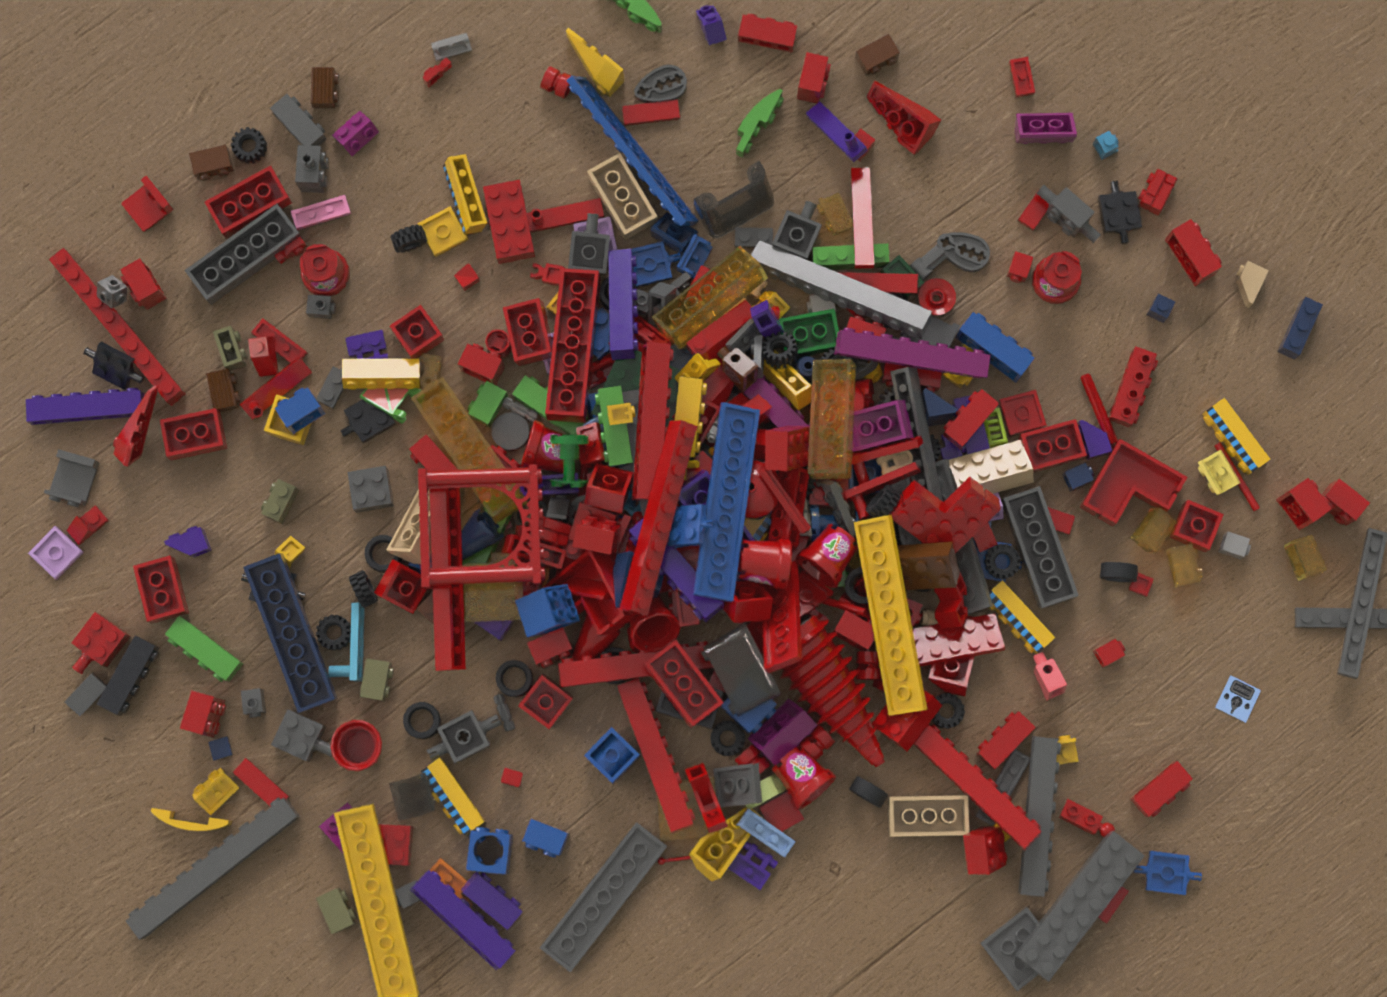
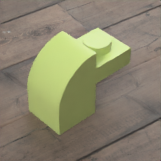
(769, 788)

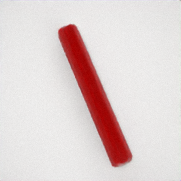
(1098, 407)
(785, 500)

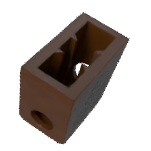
(738, 368)

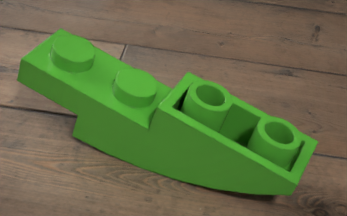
(641, 12)
(759, 116)

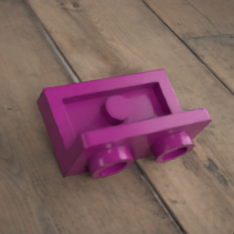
(355, 133)

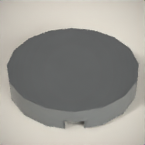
(510, 431)

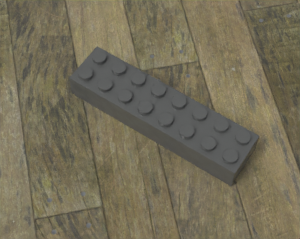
(1079, 905)

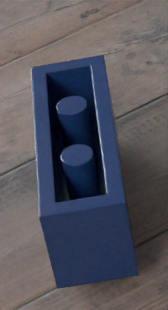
(1300, 328)

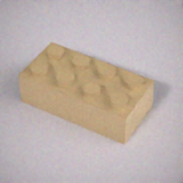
(622, 196)
(995, 467)
(928, 816)

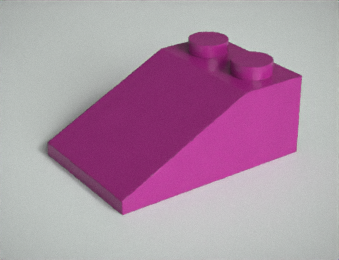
(881, 425)

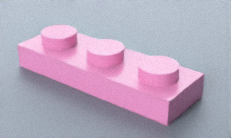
(320, 212)

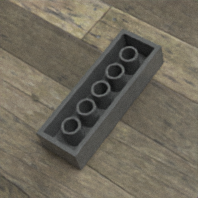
(242, 254)
(1039, 548)

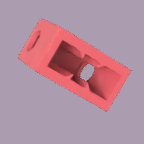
(1053, 683)

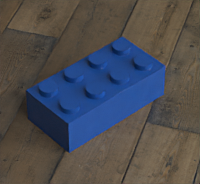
(1003, 350)

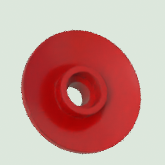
(940, 288)

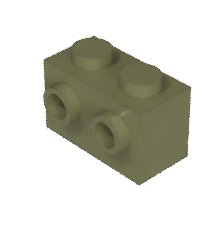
(229, 348)
(279, 501)
(376, 680)
(336, 910)

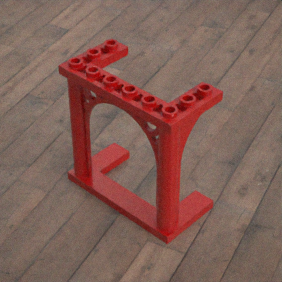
(493, 573)

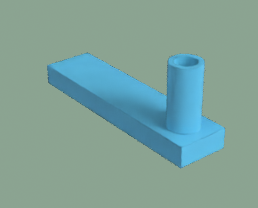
(355, 669)

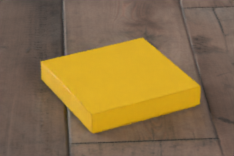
(443, 231)

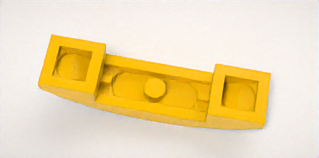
(168, 817)

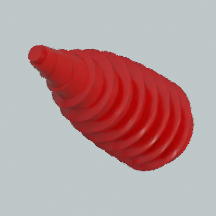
(831, 689)

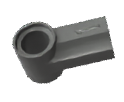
(925, 265)

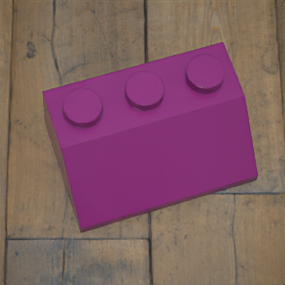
(1045, 128)
(782, 731)

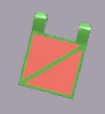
(389, 400)

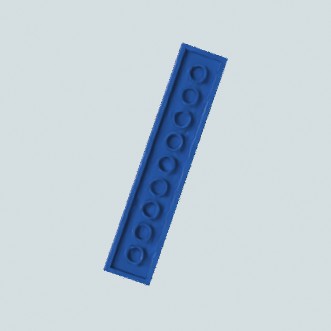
(635, 154)
(727, 502)

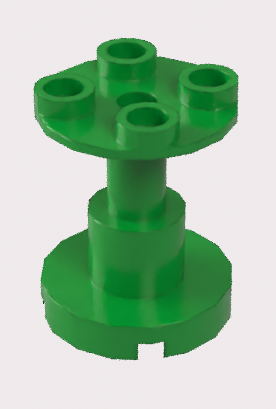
(569, 452)

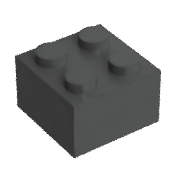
(370, 489)

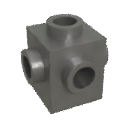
(112, 291)

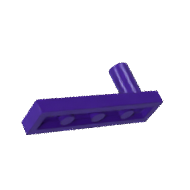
(836, 132)

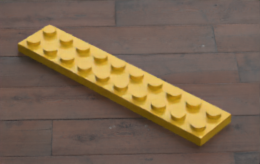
(890, 615)
(376, 902)

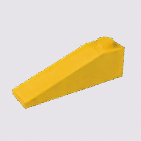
(603, 70)
(718, 849)

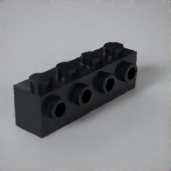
(128, 676)

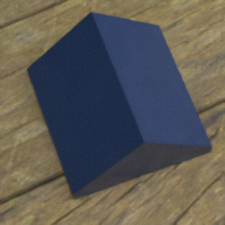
(671, 234)
(937, 409)

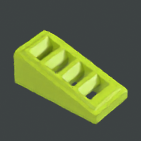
(1001, 436)

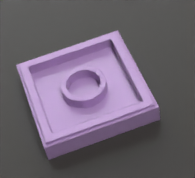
(55, 552)

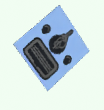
(1238, 699)

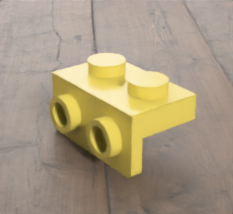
(1218, 472)

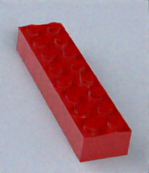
(573, 345)
(651, 415)

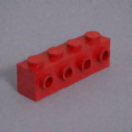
(1132, 387)
(782, 526)

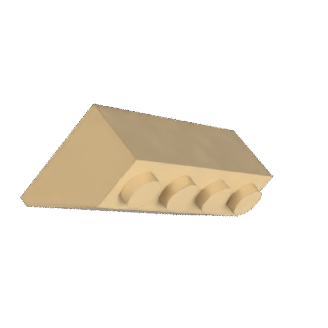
(406, 539)

